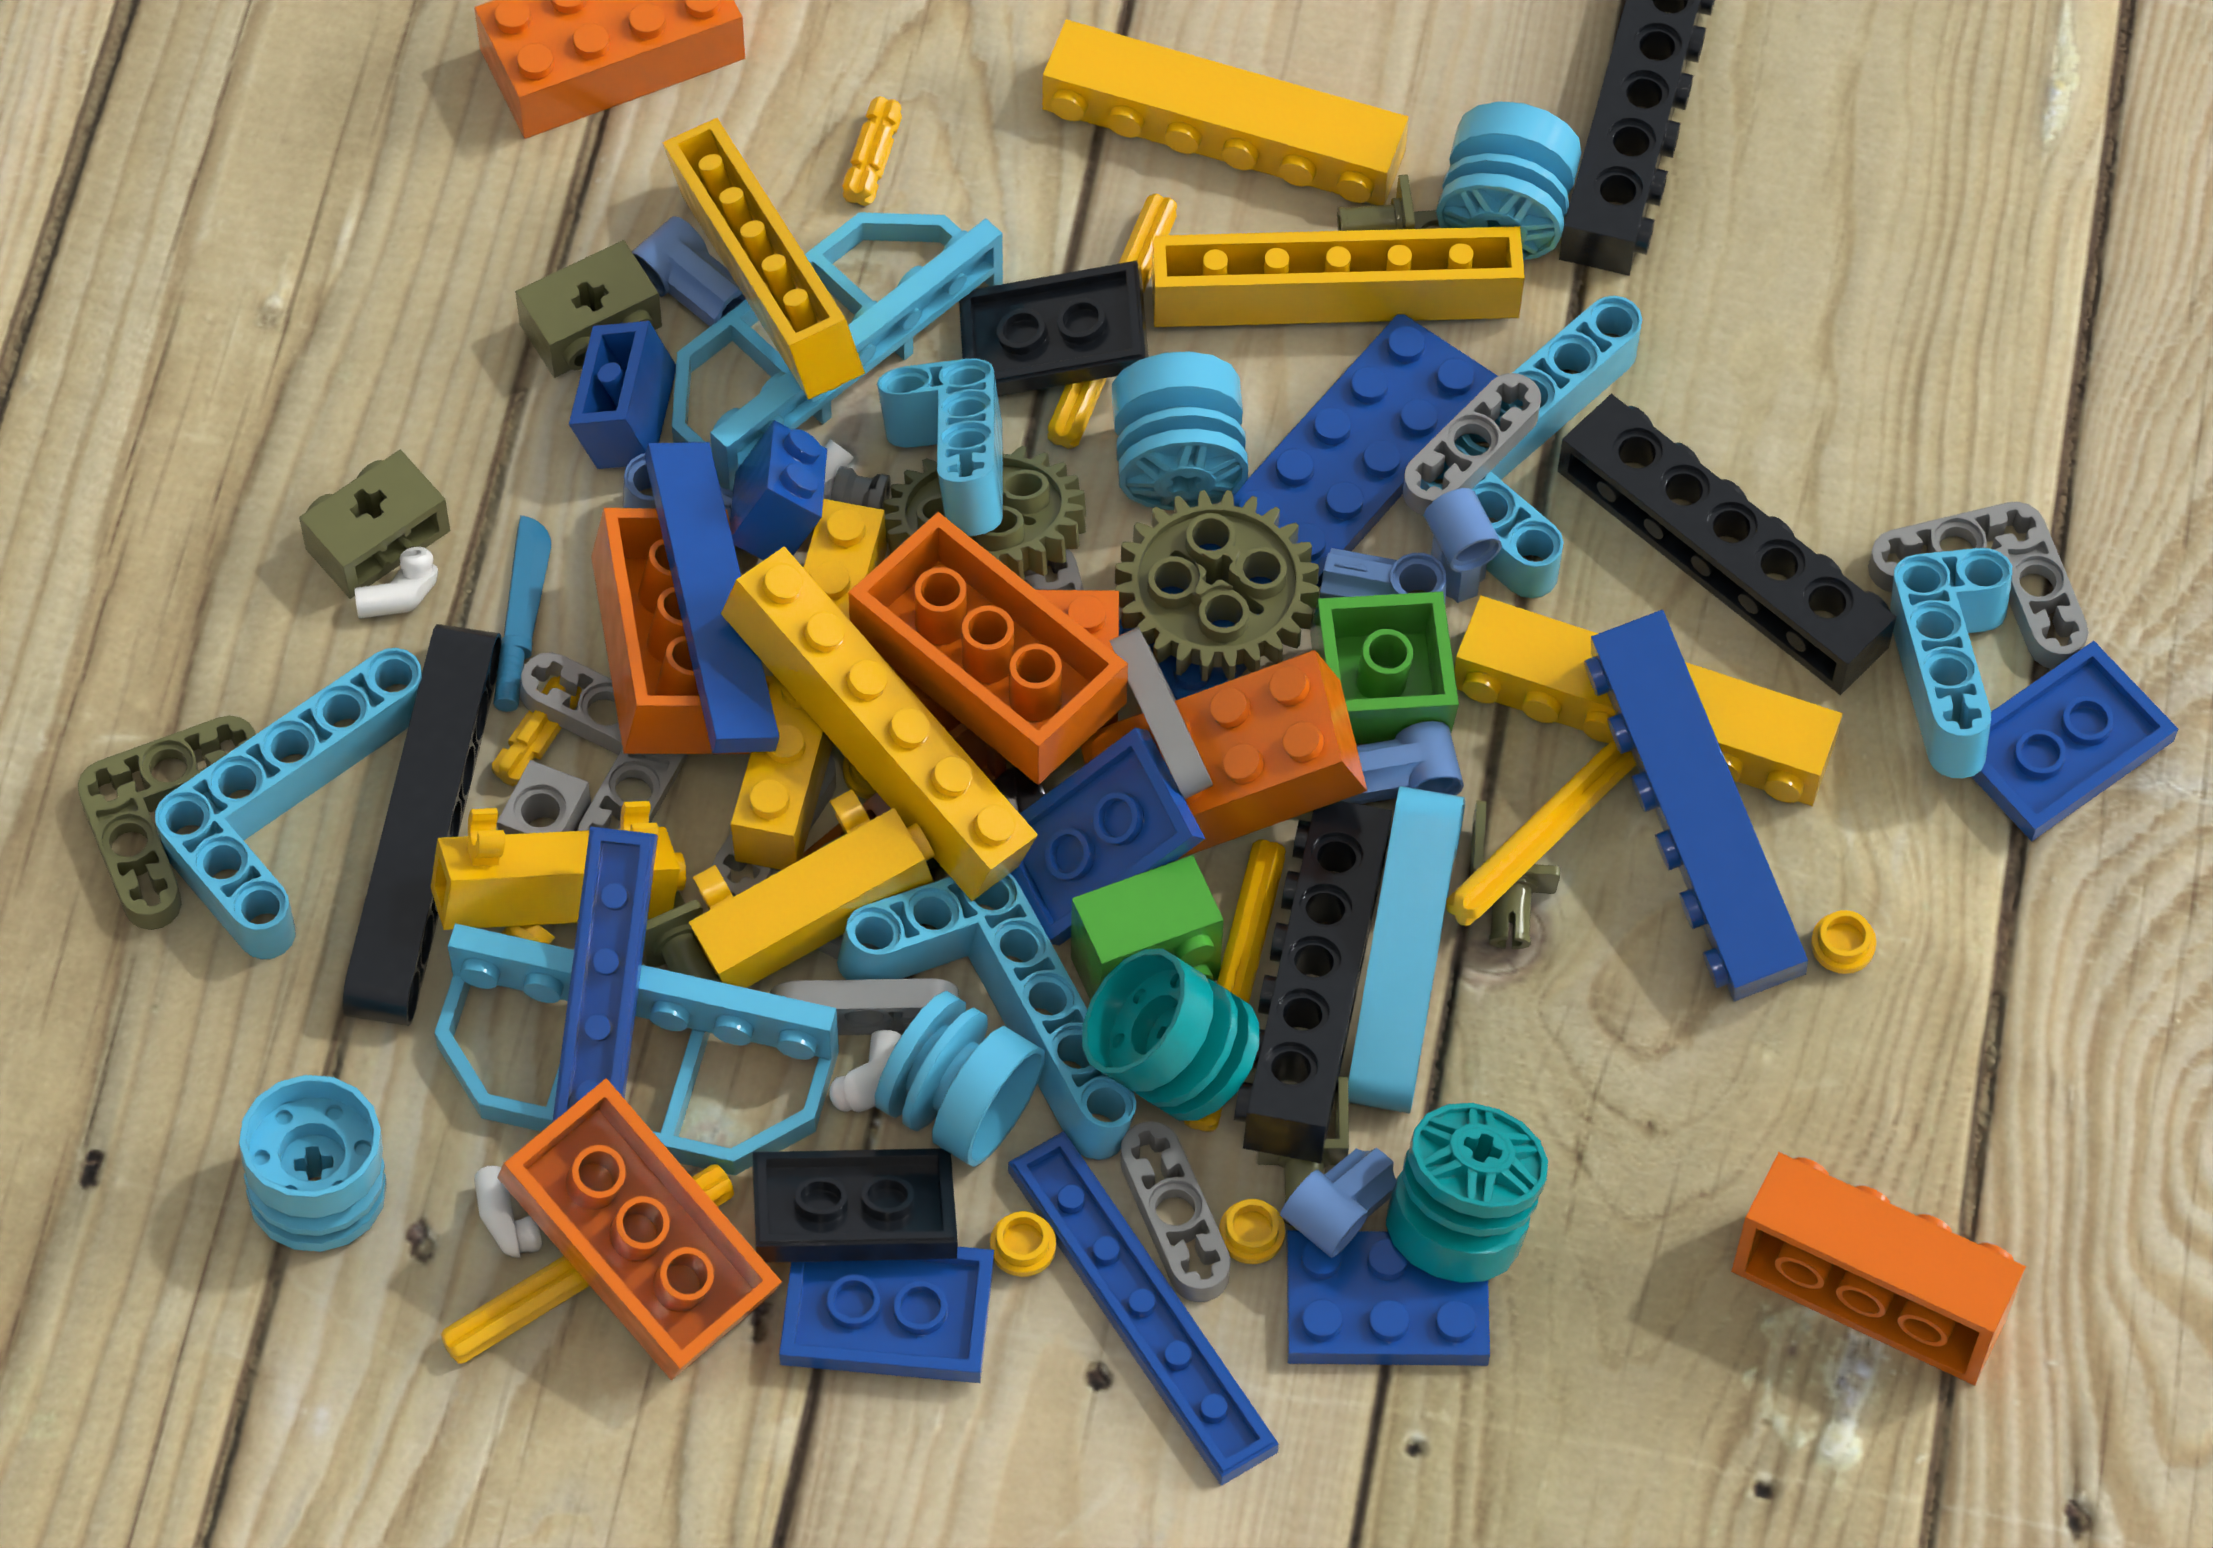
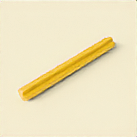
(1080, 398)
(1539, 834)
(1248, 933)
(542, 1291)

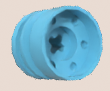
(1511, 170)
(1179, 429)
(959, 1078)
(306, 1132)

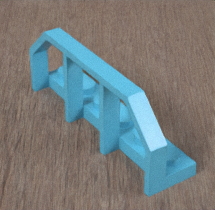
(875, 329)
(671, 1003)

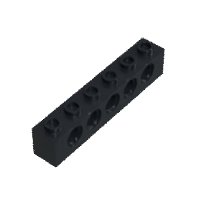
(1612, 234)
(1736, 572)
(1296, 1117)

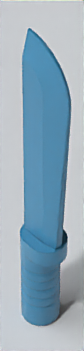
(524, 598)

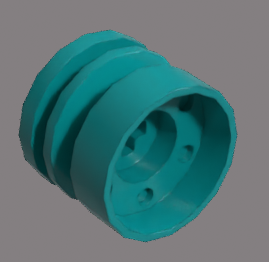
(1170, 1034)
(1466, 1192)

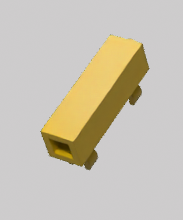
(534, 876)
(810, 899)

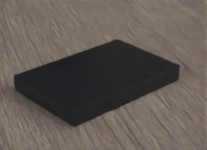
(1057, 327)
(854, 1205)

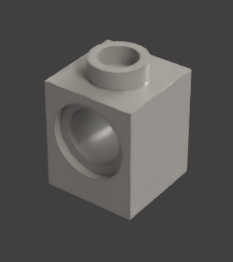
(545, 794)

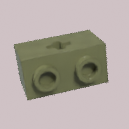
(589, 293)
(373, 521)

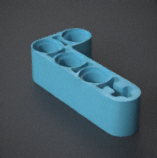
(959, 412)
(1936, 606)

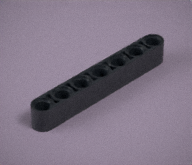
(424, 806)

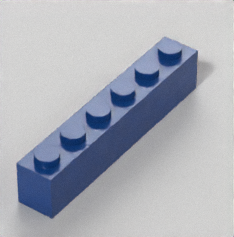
(1697, 807)

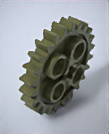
(1039, 519)
(1217, 585)

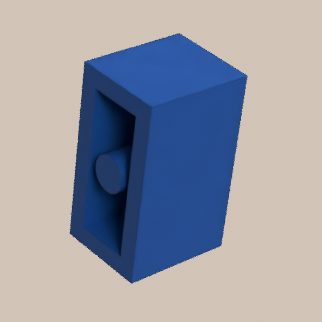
(622, 393)
(778, 492)

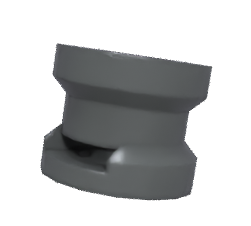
(860, 490)

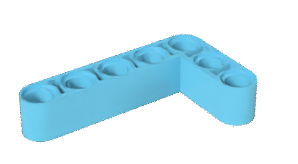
(1563, 395)
(275, 790)
(1405, 948)
(1013, 987)

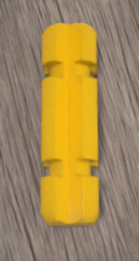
(872, 151)
(529, 739)

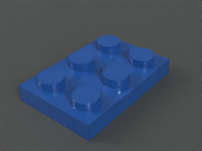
(2069, 740)
(1103, 827)
(1379, 1308)
(890, 1316)

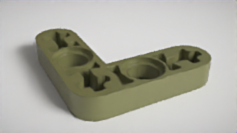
(132, 808)

